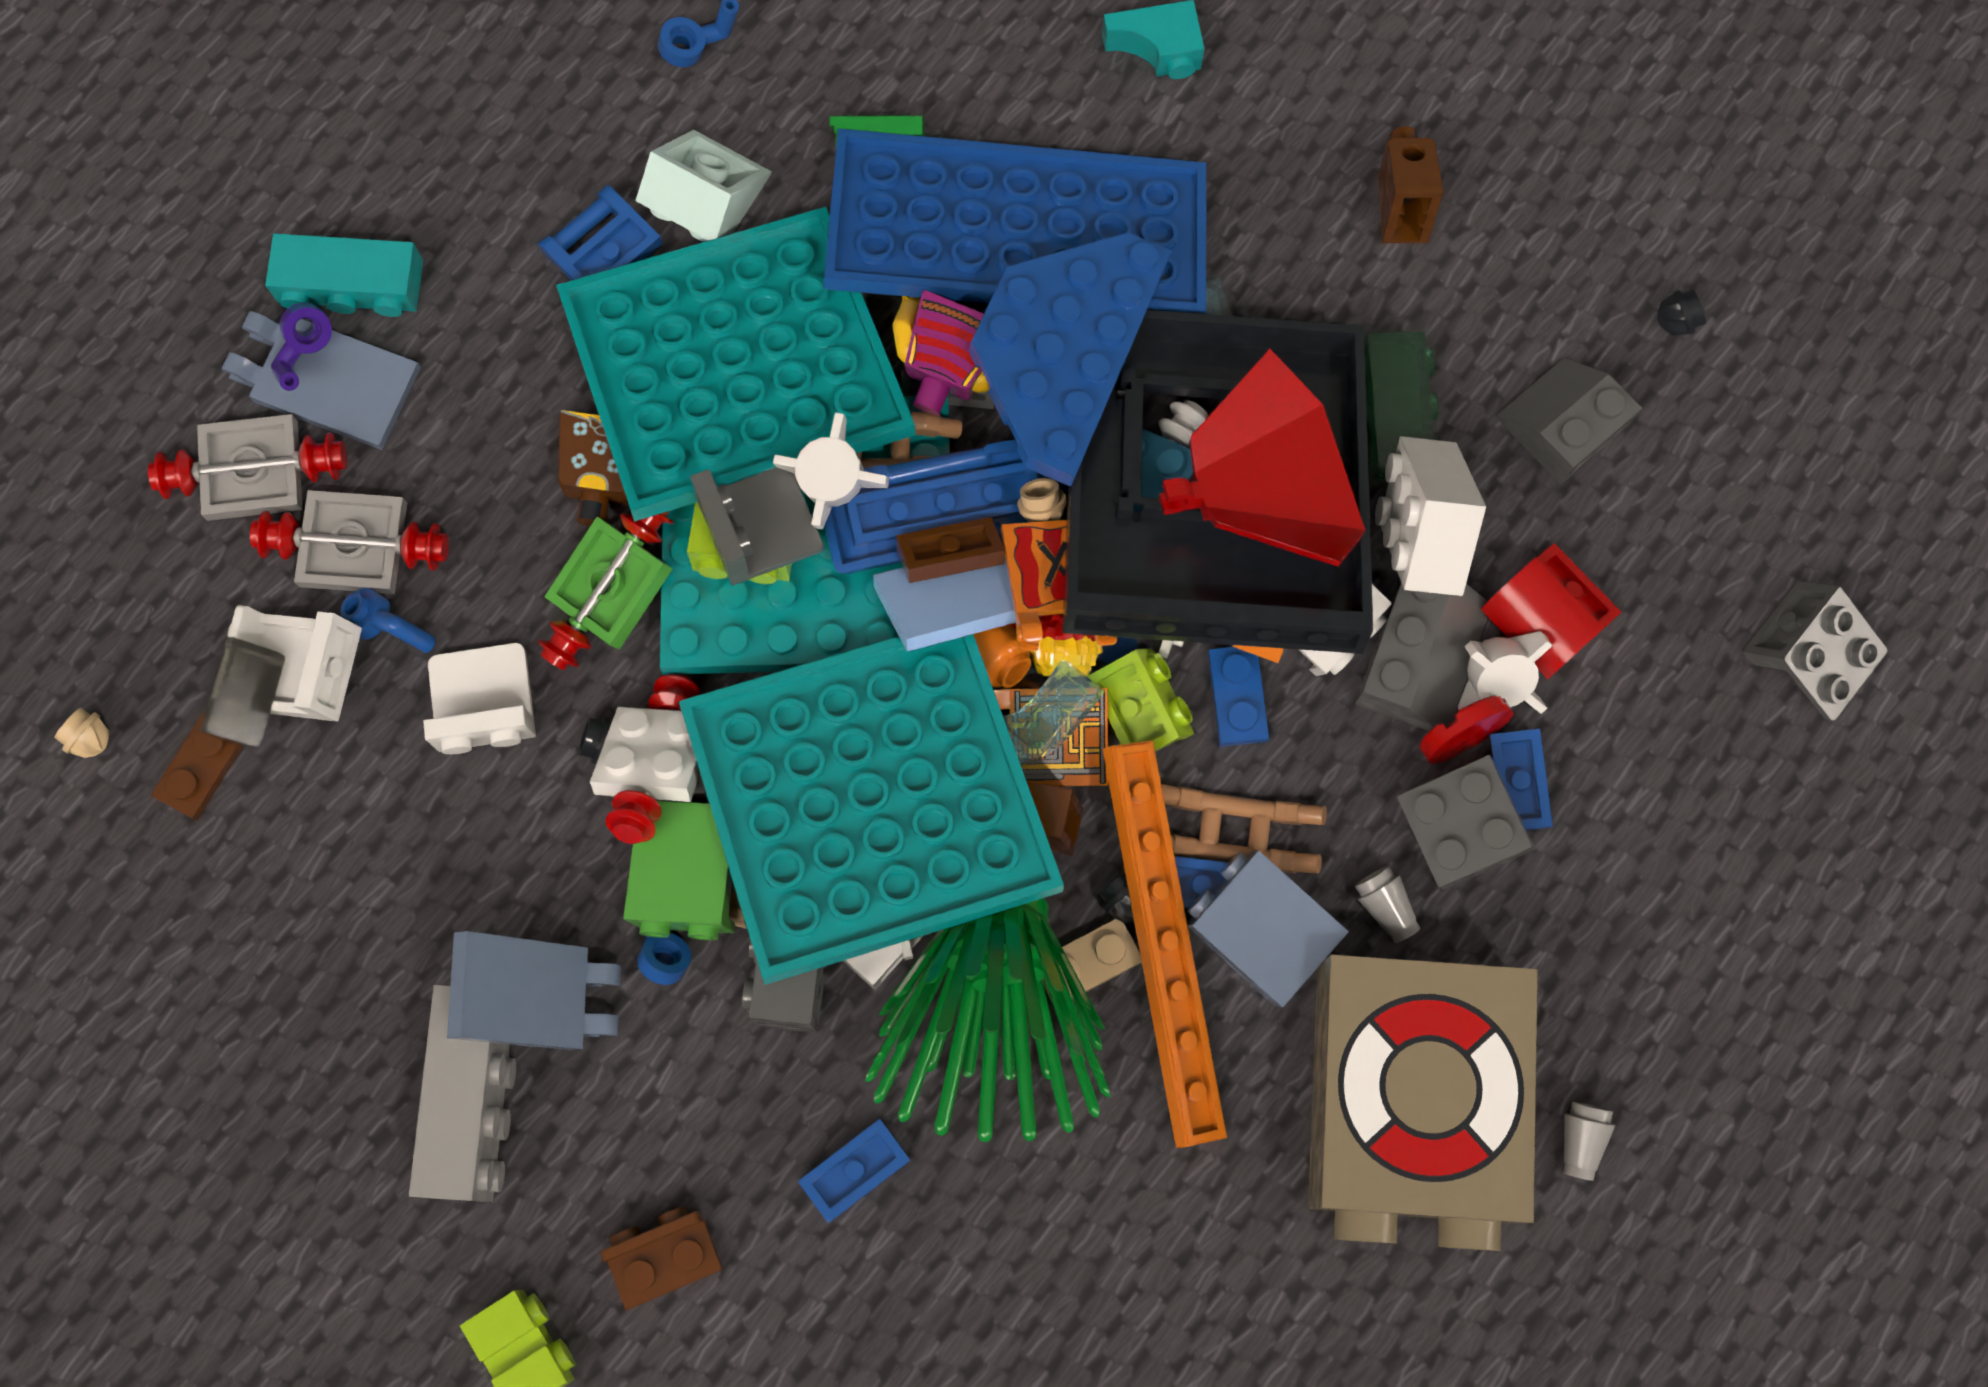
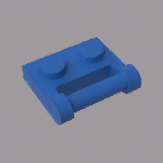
(618, 243)

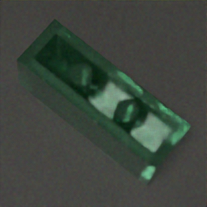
(1397, 394)

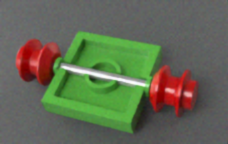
(605, 587)

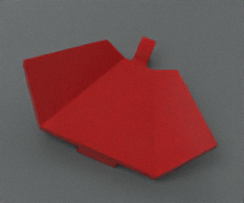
(1271, 469)

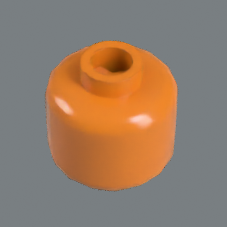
(1001, 656)

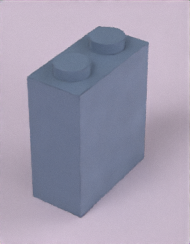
(1265, 926)

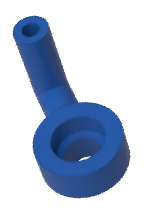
(693, 36)
(373, 615)
(670, 950)

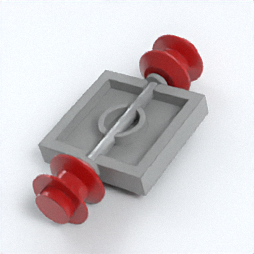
(248, 467)
(349, 541)

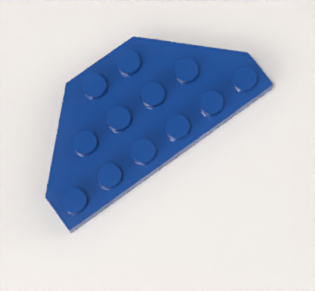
(1060, 342)

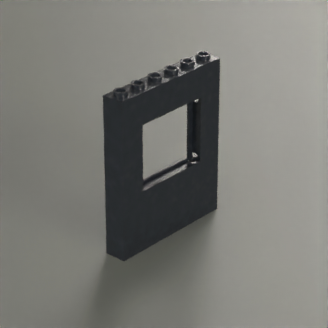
(1180, 573)

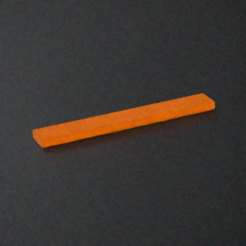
(1164, 944)

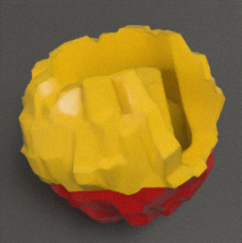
(1057, 646)

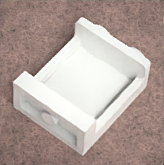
(316, 658)

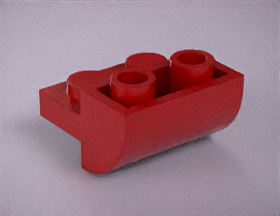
(1552, 599)

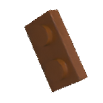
(950, 549)
(196, 772)

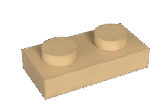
(1102, 955)

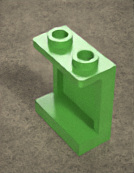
(680, 876)

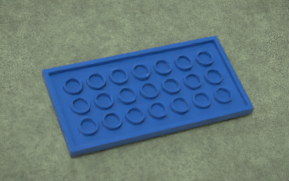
(961, 211)

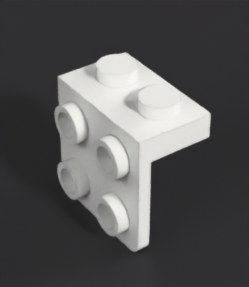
(479, 699)

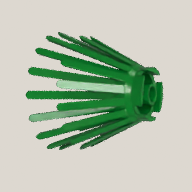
(997, 967)

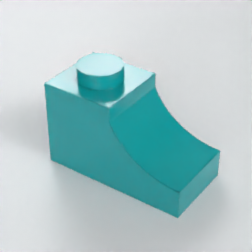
(1161, 34)

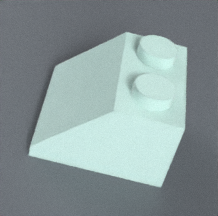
(700, 185)

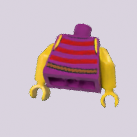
(934, 344)

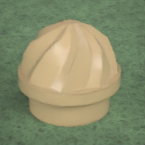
(1042, 500)
(83, 734)

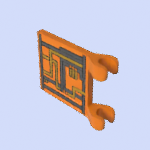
(1079, 758)

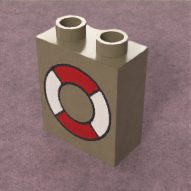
(1423, 1098)

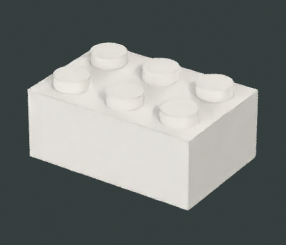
(1430, 515)

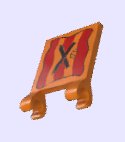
(1037, 577)

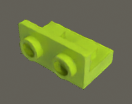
(1143, 701)

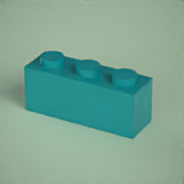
(345, 273)

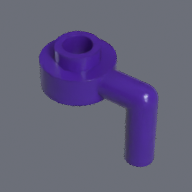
(299, 342)

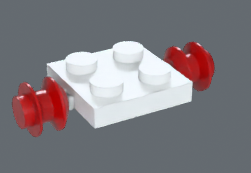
(647, 760)

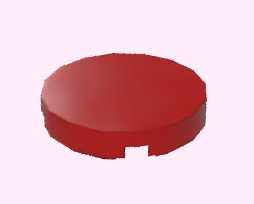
(1469, 729)

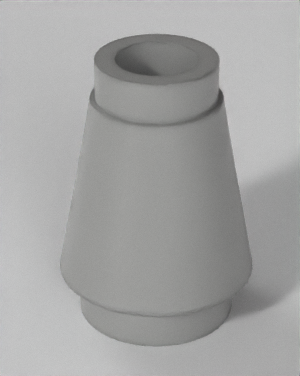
(1388, 903)
(1585, 1139)

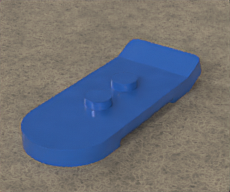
(927, 496)

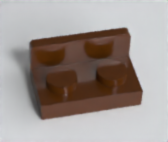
(661, 1258)

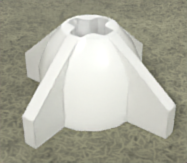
(830, 472)
(1505, 669)

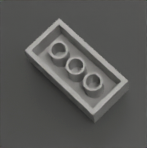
(460, 1113)

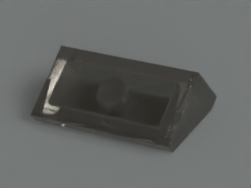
(243, 693)

